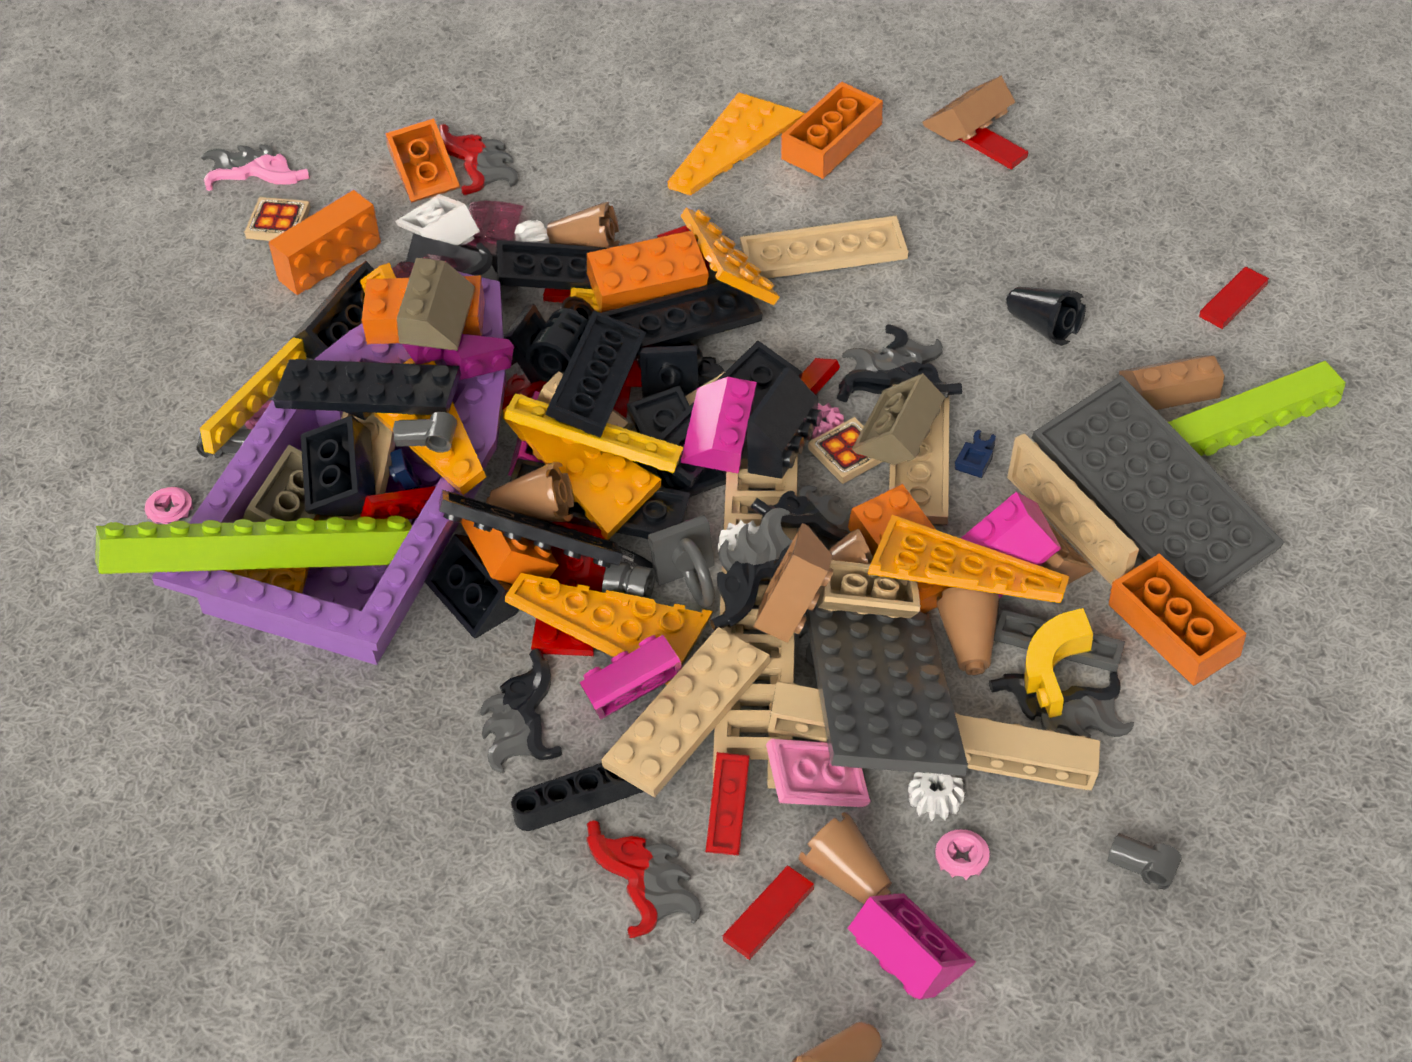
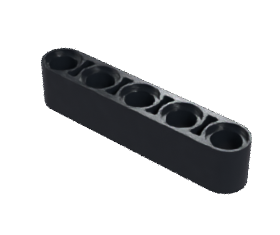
(575, 797)

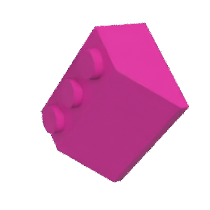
(719, 424)
(1016, 530)
(631, 675)
(909, 945)

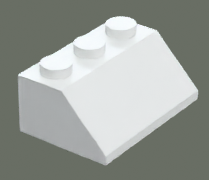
(441, 220)

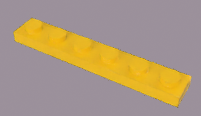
(249, 398)
(614, 439)

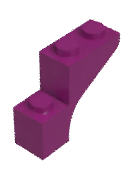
(474, 356)

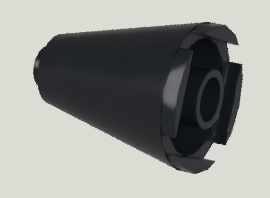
(1048, 311)

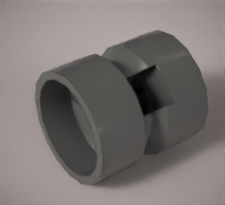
(630, 581)

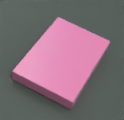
(806, 776)

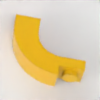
(1054, 641)

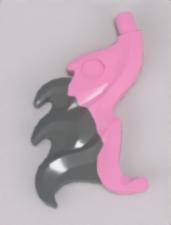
(251, 163)

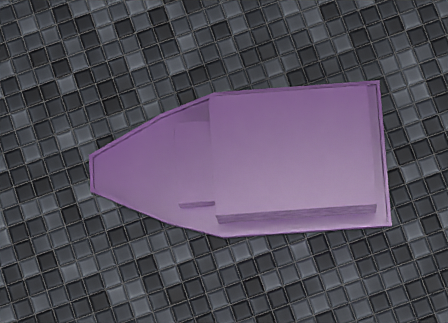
(343, 606)

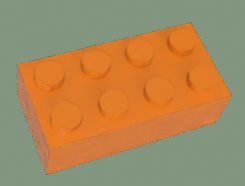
(831, 130)
(325, 242)
(645, 270)
(384, 300)
(873, 519)
(1177, 619)

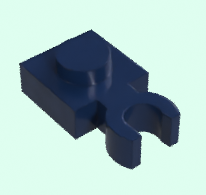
(977, 456)
(403, 471)

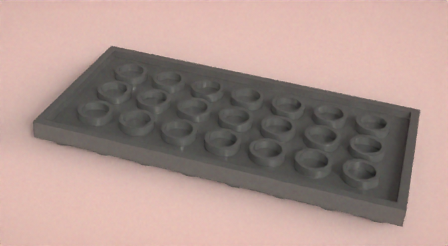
(1157, 487)
(884, 693)

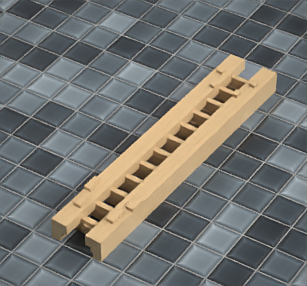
(781, 666)

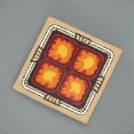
(275, 217)
(836, 451)

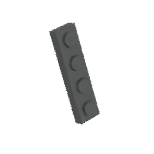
(1019, 630)

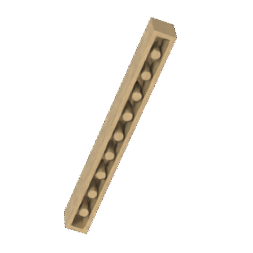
(987, 743)

